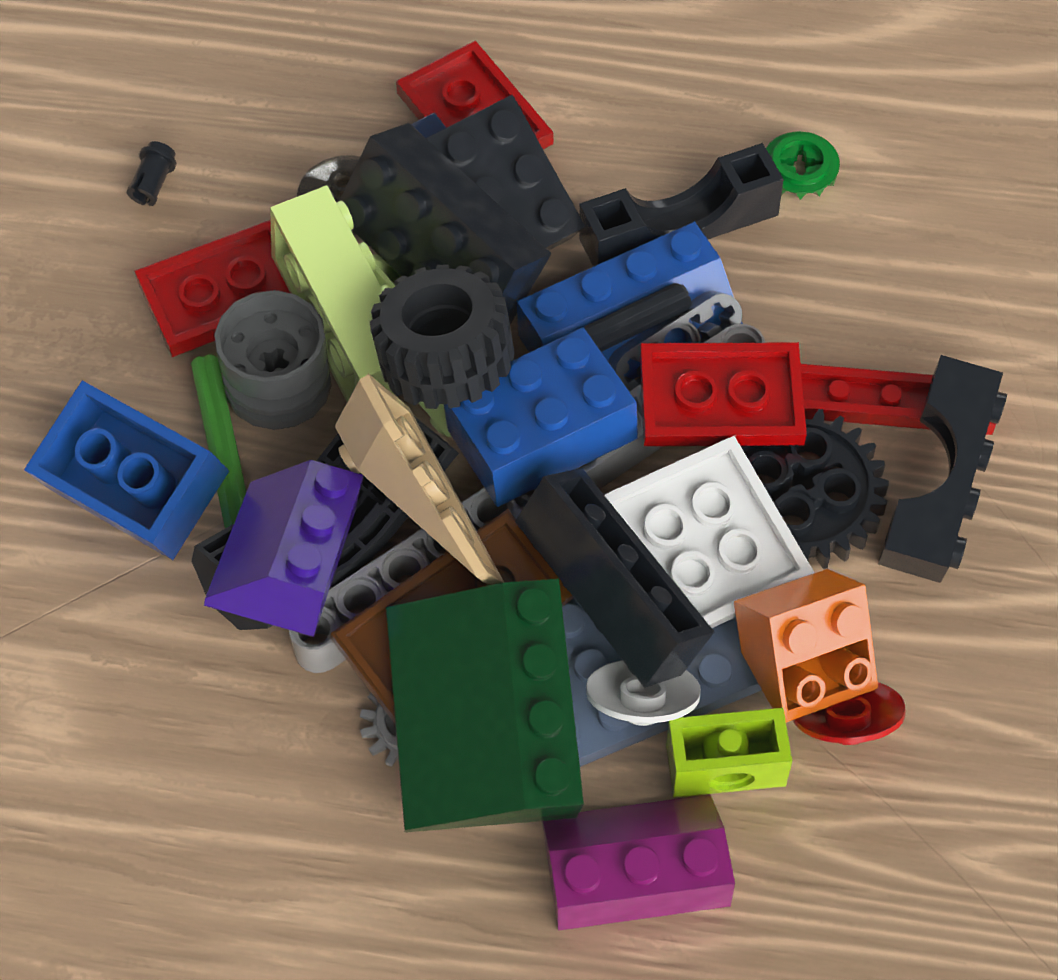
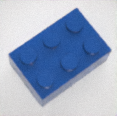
(544, 417)
(127, 469)

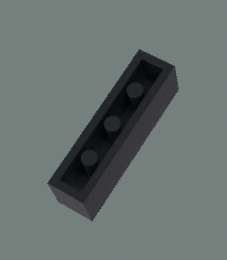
(613, 577)

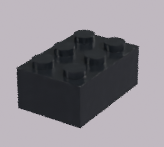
(511, 167)

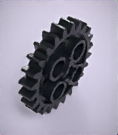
(827, 523)

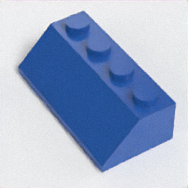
(677, 257)

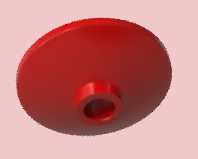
(857, 719)

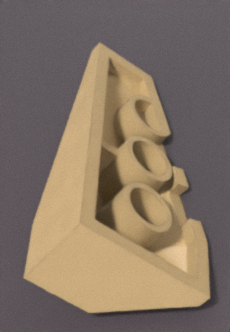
(396, 457)

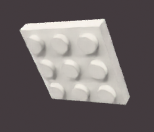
(712, 529)

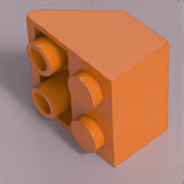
(808, 642)

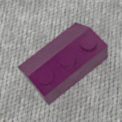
(638, 862)

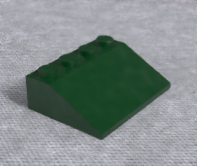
(484, 708)

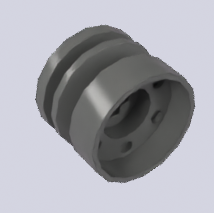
(273, 359)

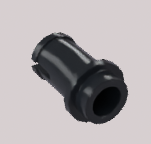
(156, 162)

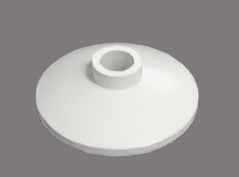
(623, 697)

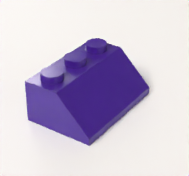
(286, 546)

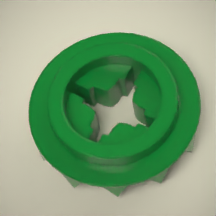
(818, 157)

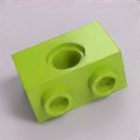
(728, 752)

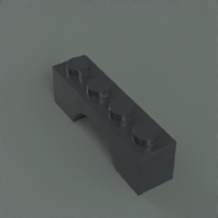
(732, 195)
(926, 527)

